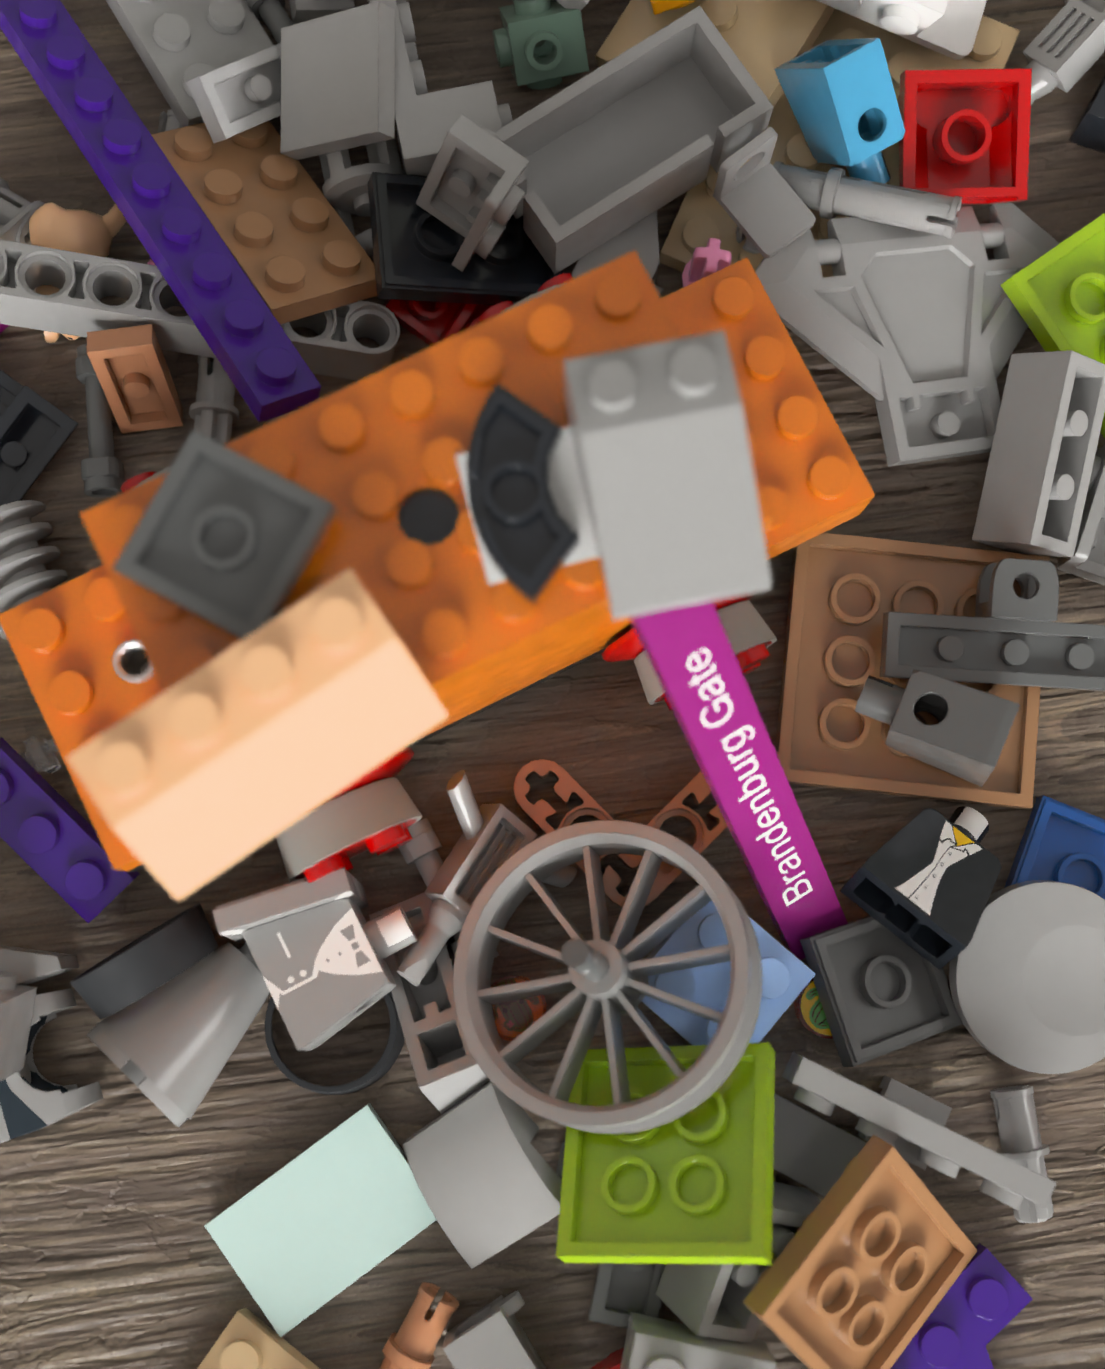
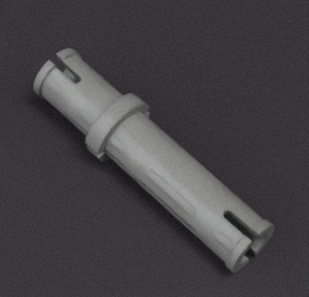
(873, 201)

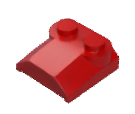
(966, 133)

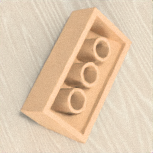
(259, 736)

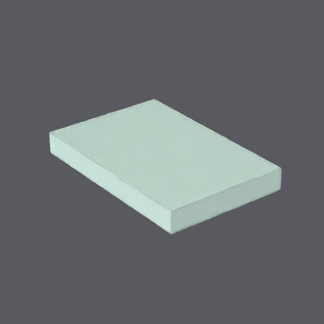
(322, 1220)

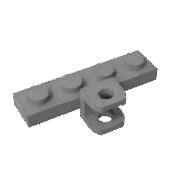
(916, 1130)

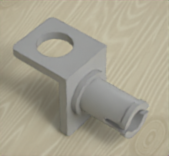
(761, 199)

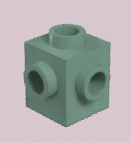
(540, 42)

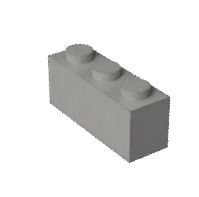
(1042, 454)

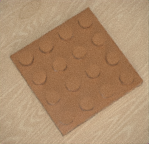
(834, 645)

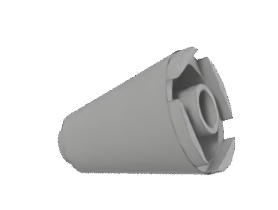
(185, 1030)

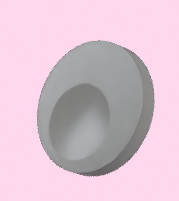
(1036, 977)

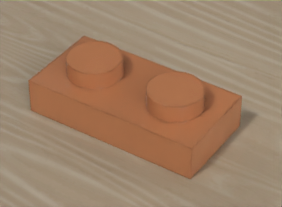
(135, 378)

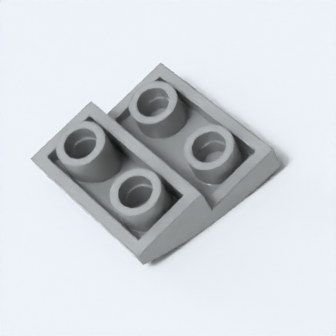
(483, 1174)

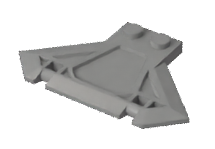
(913, 320)

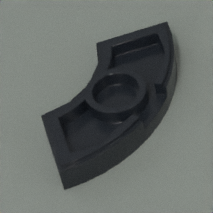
(512, 494)

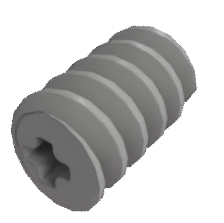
(21, 557)

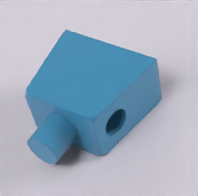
(845, 104)

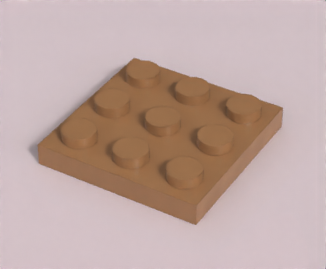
(863, 1267)

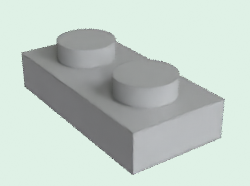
(239, 93)

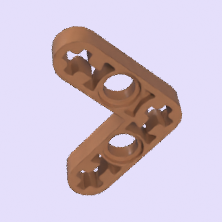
(566, 786)

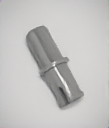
(214, 402)
(1022, 1142)

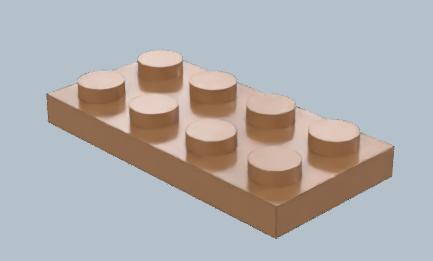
(272, 220)

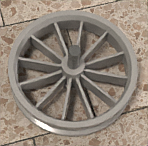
(605, 976)

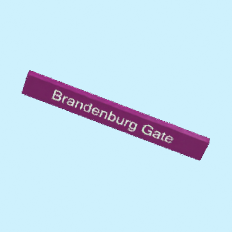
(741, 768)

